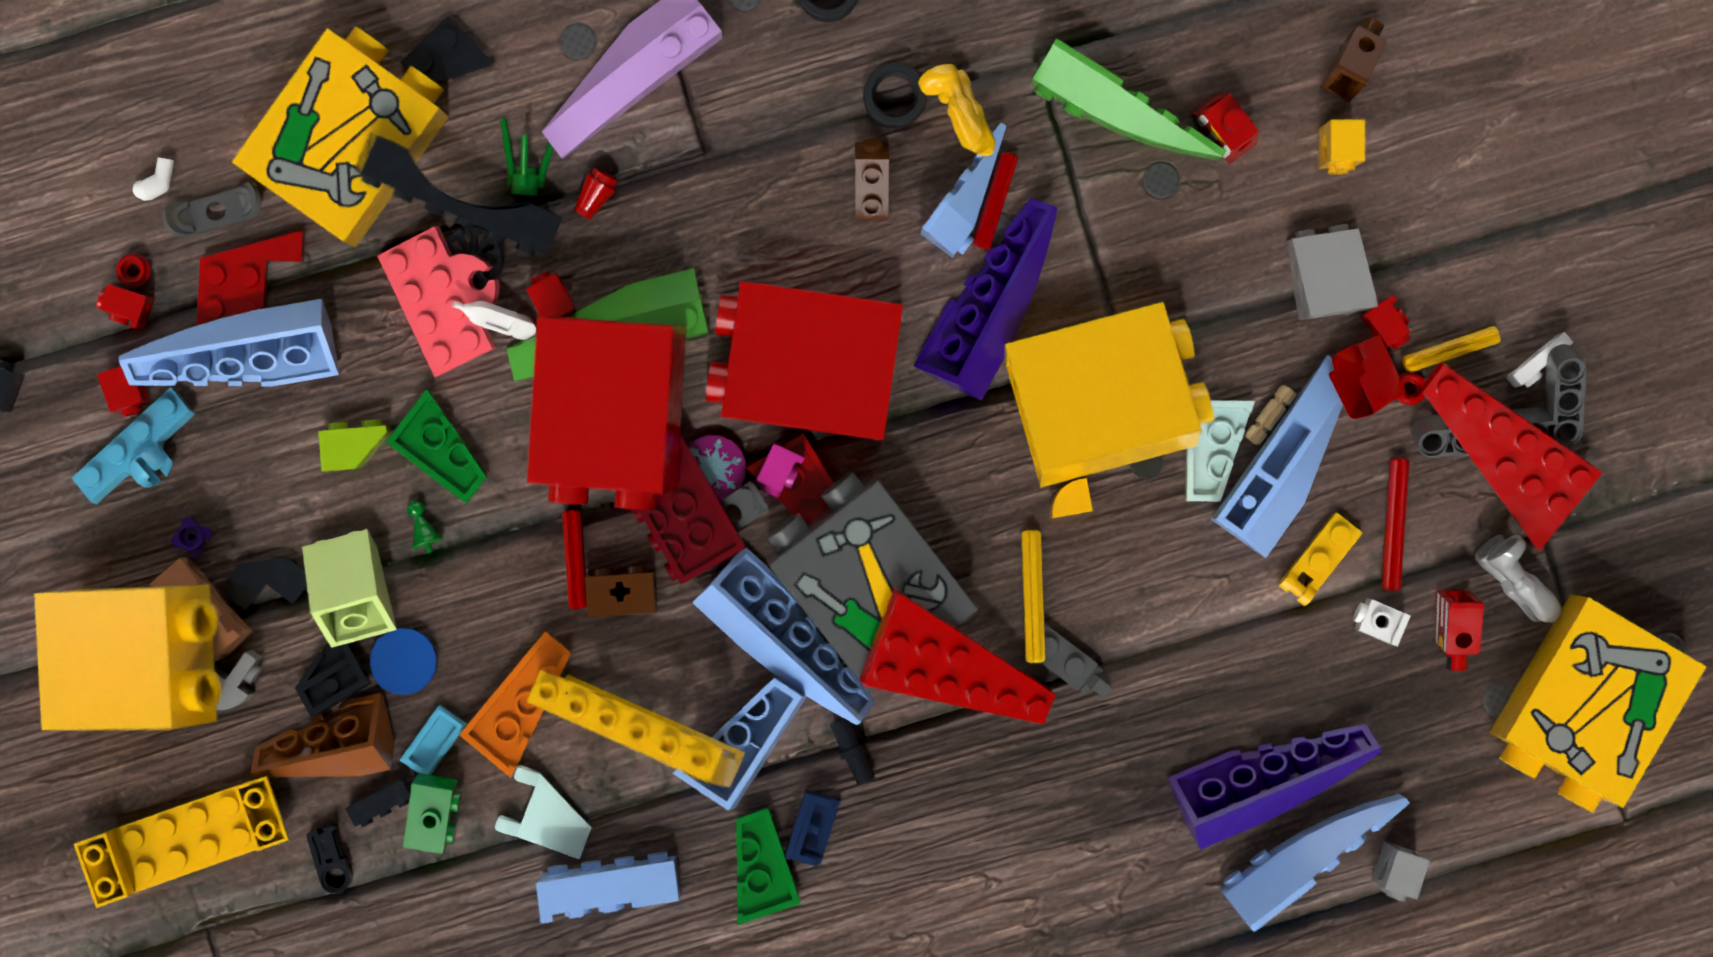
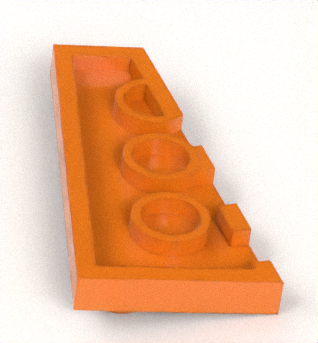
(507, 719)

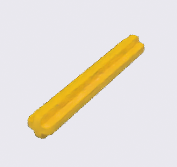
(1033, 596)

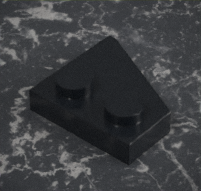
(447, 54)
(331, 679)

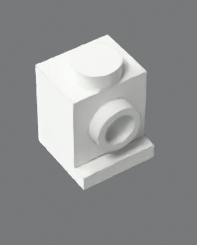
(1366, 621)

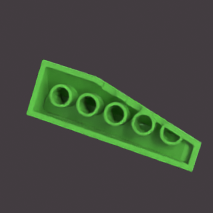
(660, 300)

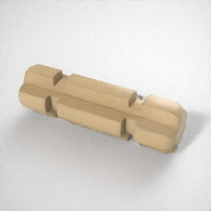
(1270, 415)

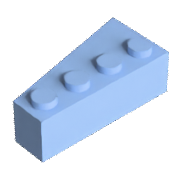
(755, 732)
(607, 886)

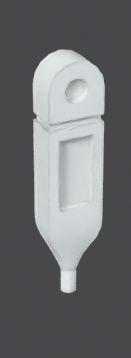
(498, 319)

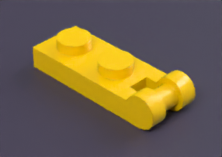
(1320, 557)

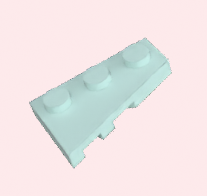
(1213, 457)

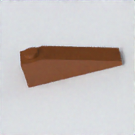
(340, 745)

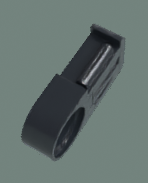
(328, 854)

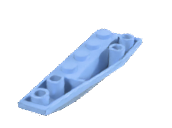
(1284, 467)

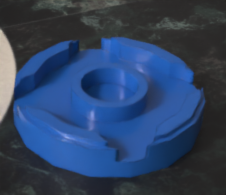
(403, 661)

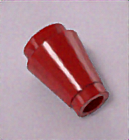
(595, 192)

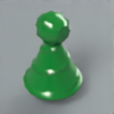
(423, 532)

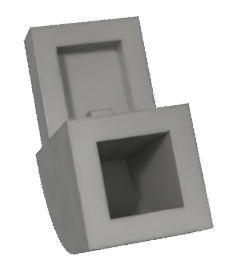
(233, 685)

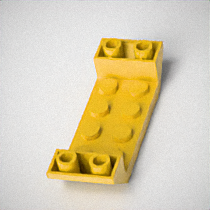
(181, 840)

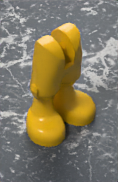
(965, 112)

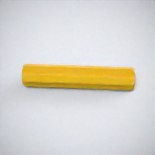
(1451, 349)

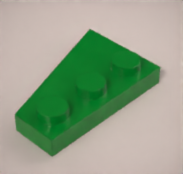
(437, 448)
(762, 870)

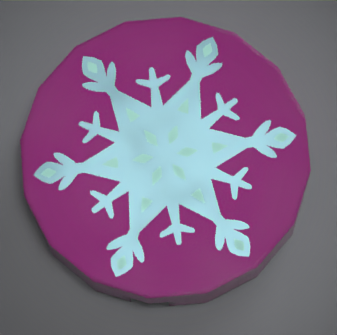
(721, 463)

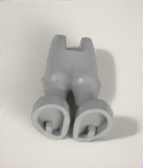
(1501, 560)

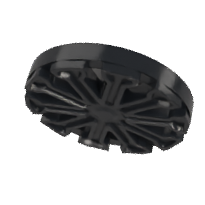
(474, 249)

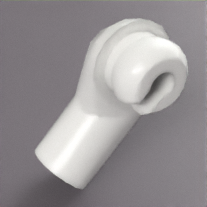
(156, 184)

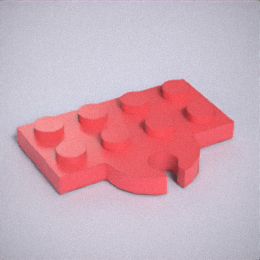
(426, 285)

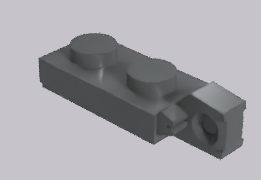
(1072, 664)

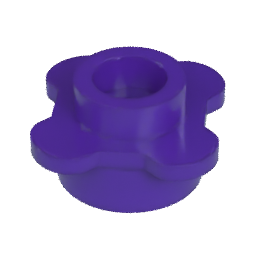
(182, 540)

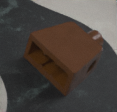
(1355, 60)

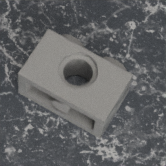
(1400, 871)

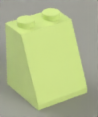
(347, 588)

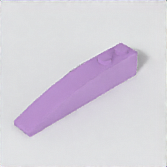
(633, 66)

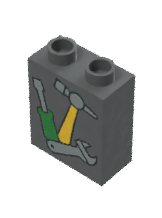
(851, 562)

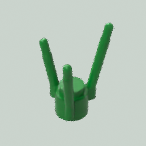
(525, 179)

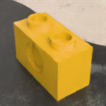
(1341, 145)

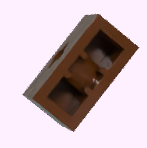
(603, 602)

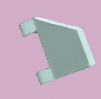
(548, 818)

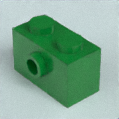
(431, 813)

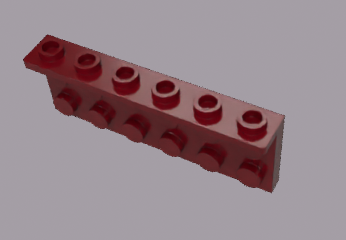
(690, 523)

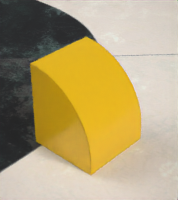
(1071, 499)

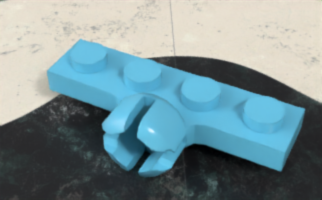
(136, 449)

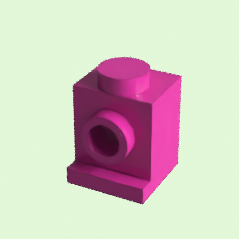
(779, 470)

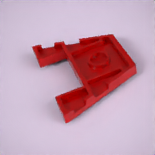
(238, 278)

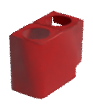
(1365, 377)

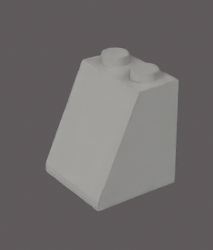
(1330, 273)

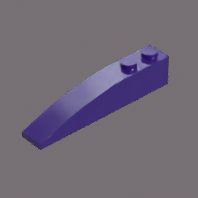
(973, 330)
(1257, 785)

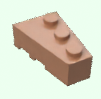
(231, 627)

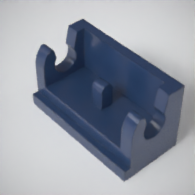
(812, 828)

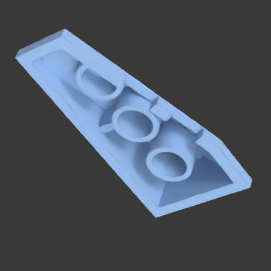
(957, 213)

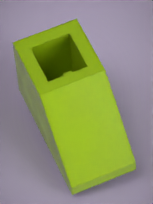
(350, 447)

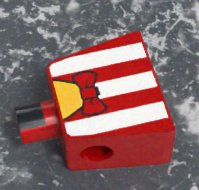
(1227, 126)
(1458, 626)

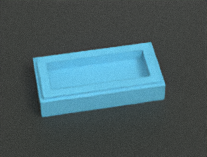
(433, 741)

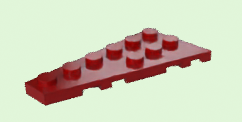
(1522, 463)
(940, 663)

